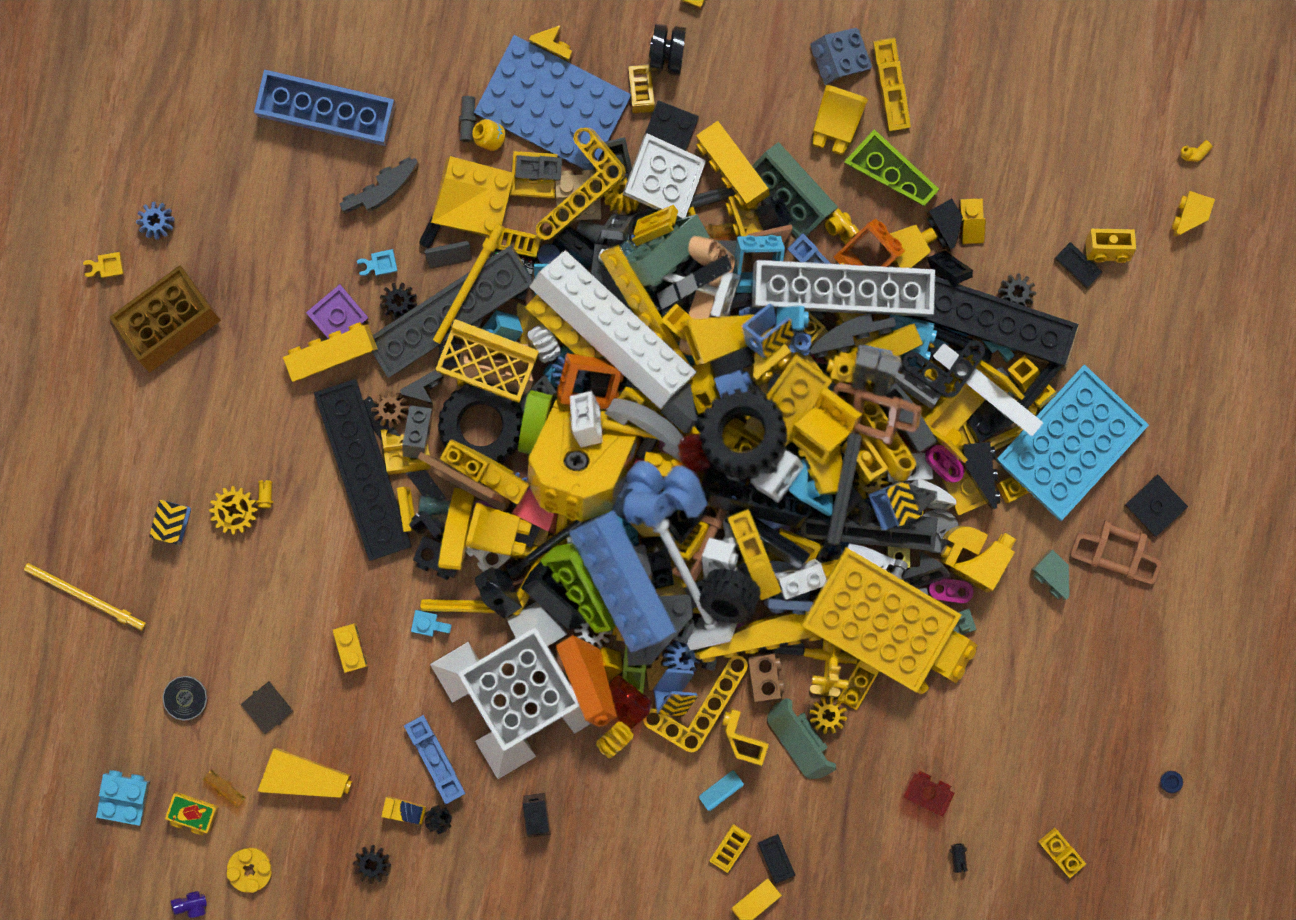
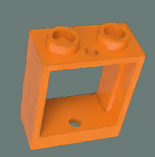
(880, 231)
(569, 373)

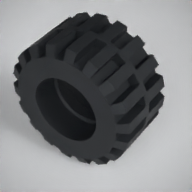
(729, 595)

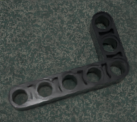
(746, 495)

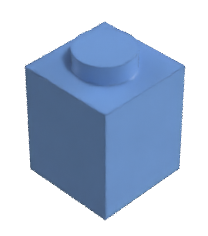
(734, 380)

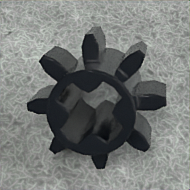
(438, 819)

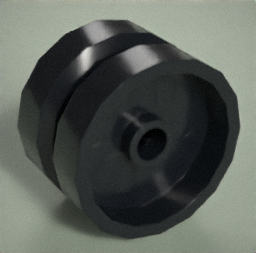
(667, 49)

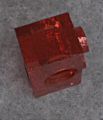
(629, 703)
(937, 803)

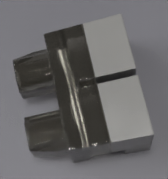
(865, 369)

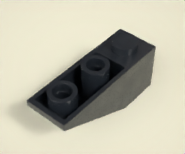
(981, 471)

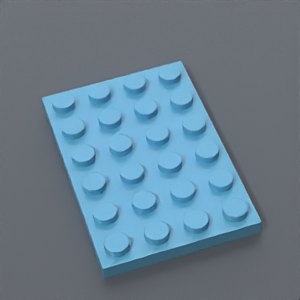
(1076, 445)

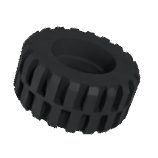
(470, 396)
(735, 406)

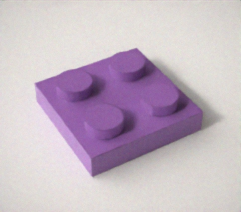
(336, 312)

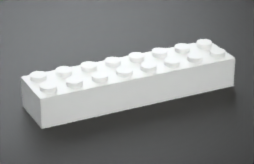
(844, 288)
(612, 329)

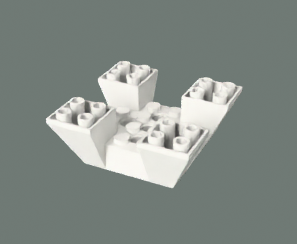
(483, 679)

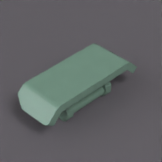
(800, 740)

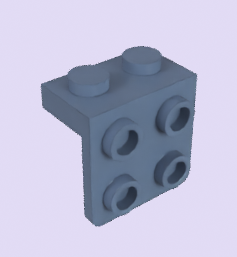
(840, 55)
(777, 603)

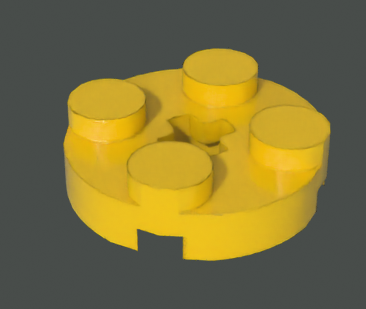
(236, 870)

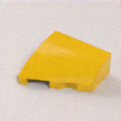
(393, 455)
(825, 476)

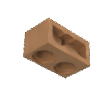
(759, 678)

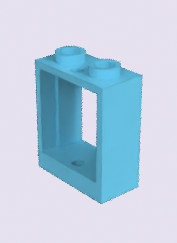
(755, 244)

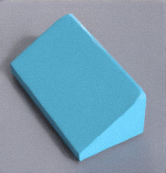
(721, 790)

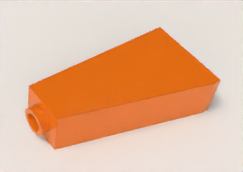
(588, 679)

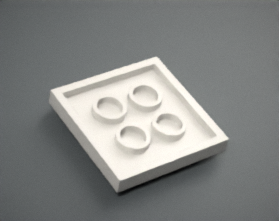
(664, 176)

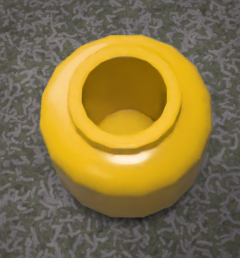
(489, 134)

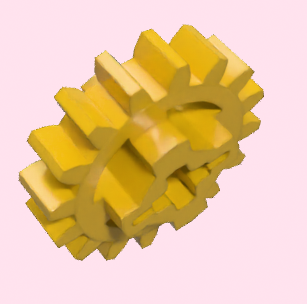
(230, 520)

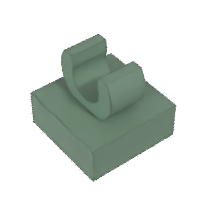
(965, 623)

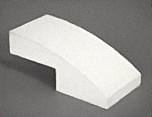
(943, 499)

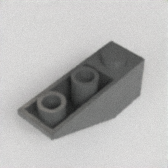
(922, 437)

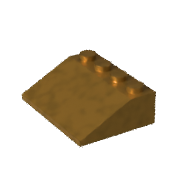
(164, 319)

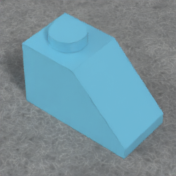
(504, 325)

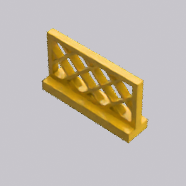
(494, 343)

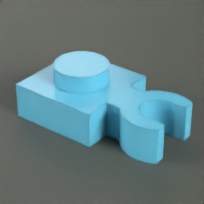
(381, 262)

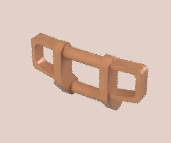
(895, 406)
(715, 524)
(1101, 540)

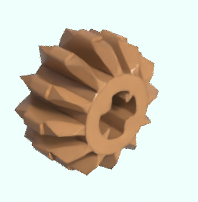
(388, 416)

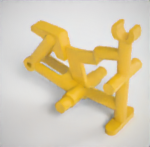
(832, 656)

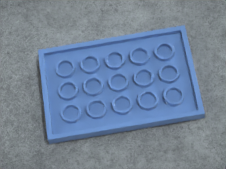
(549, 101)

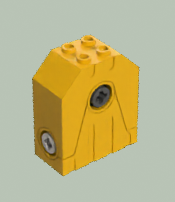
(577, 478)

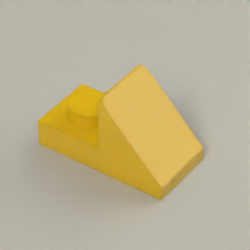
(546, 41)
(973, 221)

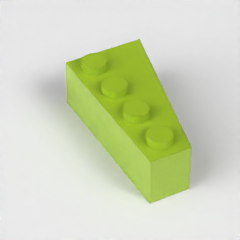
(888, 166)
(580, 587)

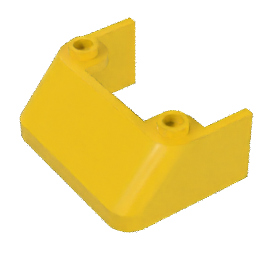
(951, 413)

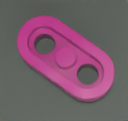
(943, 462)
(950, 590)

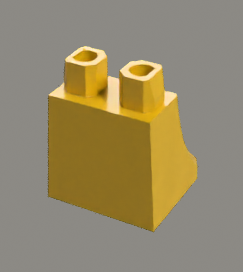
(837, 118)
(496, 531)
(989, 565)

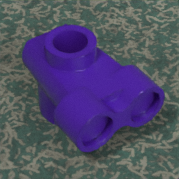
(193, 904)

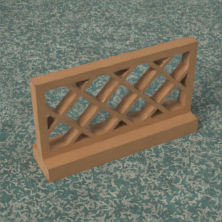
(464, 482)

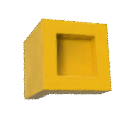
(673, 319)
(612, 662)

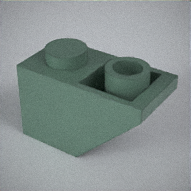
(1054, 573)

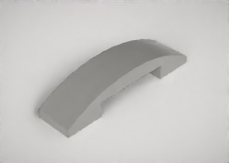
(648, 420)

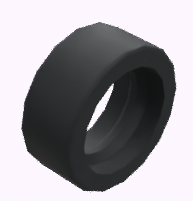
(732, 361)

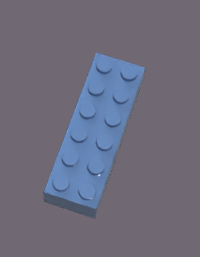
(325, 107)
(622, 581)

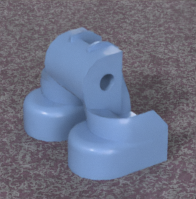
(680, 492)

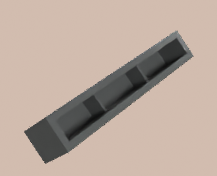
(916, 534)

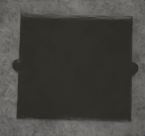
(267, 707)

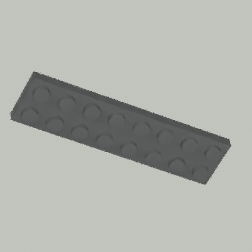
(413, 333)

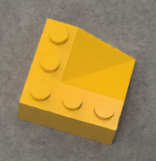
(471, 197)

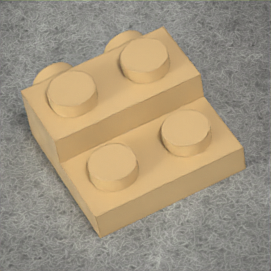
(568, 185)

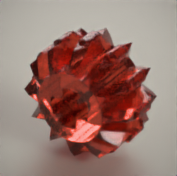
(692, 453)

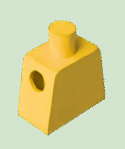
(914, 244)

